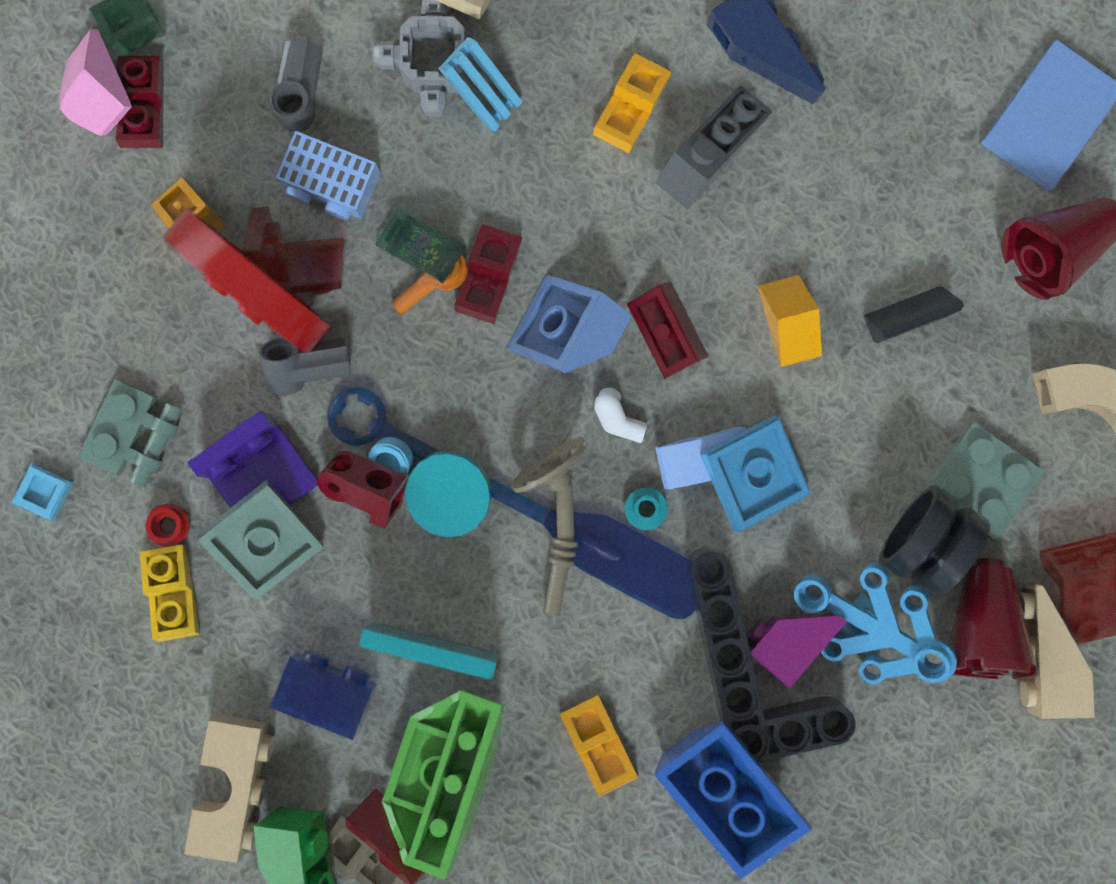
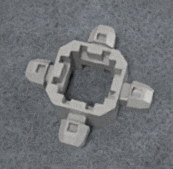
(434, 25)

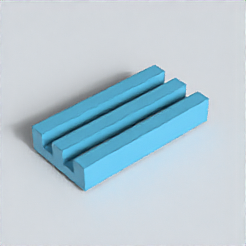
(501, 108)

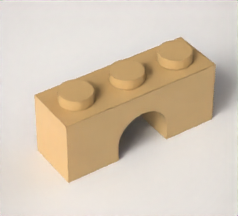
(226, 828)

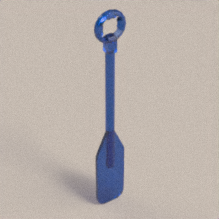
(604, 545)

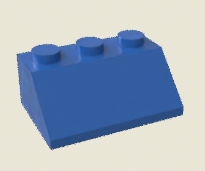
(730, 797)

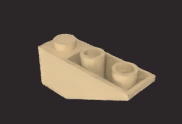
(1063, 676)

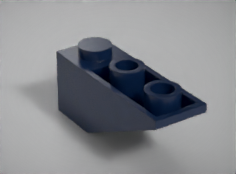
(760, 43)

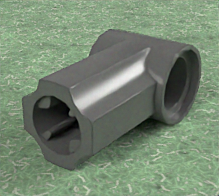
(297, 82)
(289, 368)

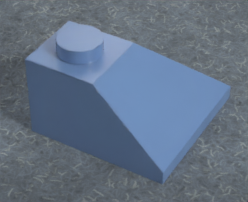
(569, 325)

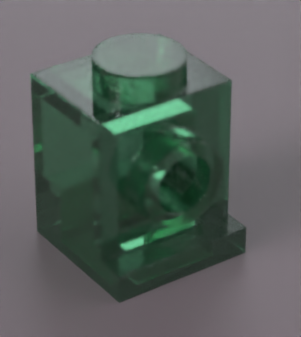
(115, 14)

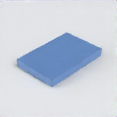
(1052, 115)

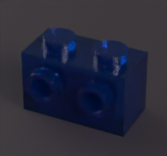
(324, 693)

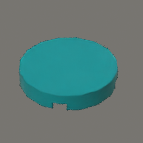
(448, 493)

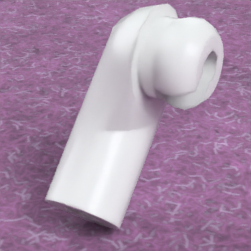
(613, 417)

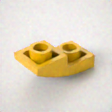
(170, 593)

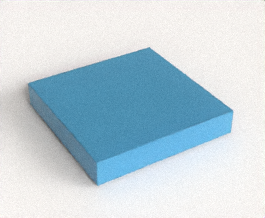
(755, 473)

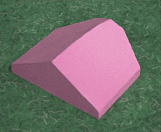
(92, 88)

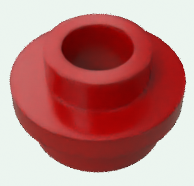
(154, 525)

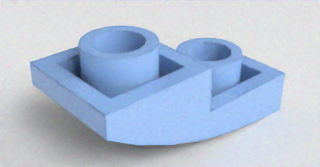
(681, 460)

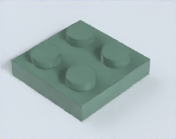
(987, 477)
(260, 540)

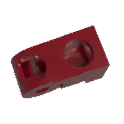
(363, 486)

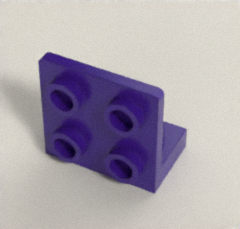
(252, 455)

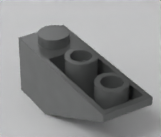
(712, 147)

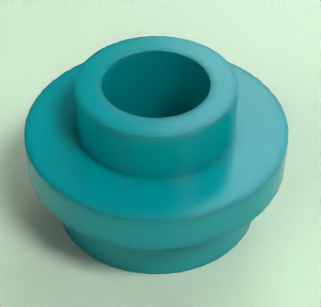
(633, 515)

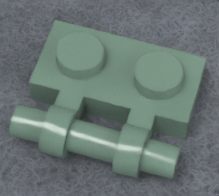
(119, 427)

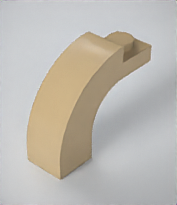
(1080, 387)

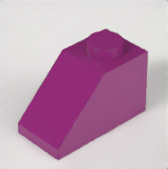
(792, 642)

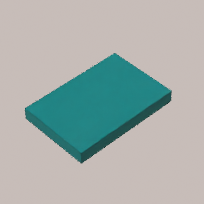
(429, 650)

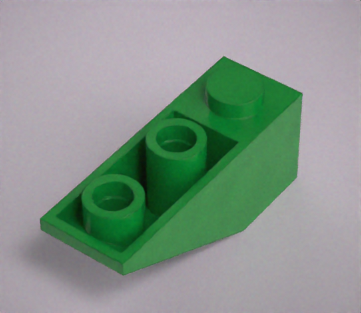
(293, 847)

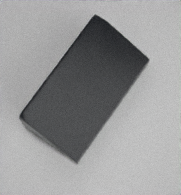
(912, 313)

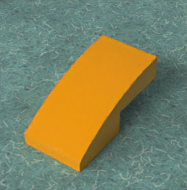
(631, 103)
(598, 746)

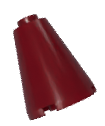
(1059, 245)
(991, 626)

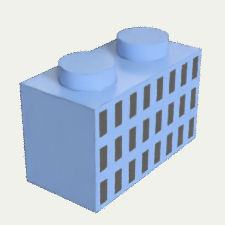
(327, 176)

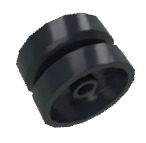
(935, 542)

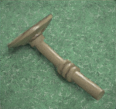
(555, 474)

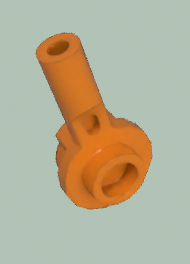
(427, 284)

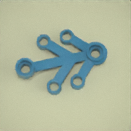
(881, 630)

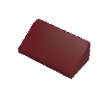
(667, 329)

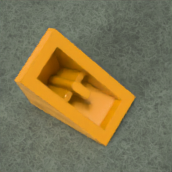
(182, 196)
(792, 320)

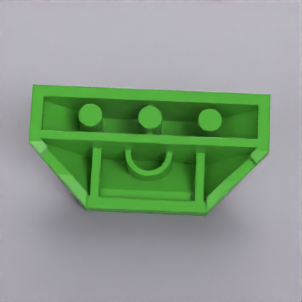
(441, 779)

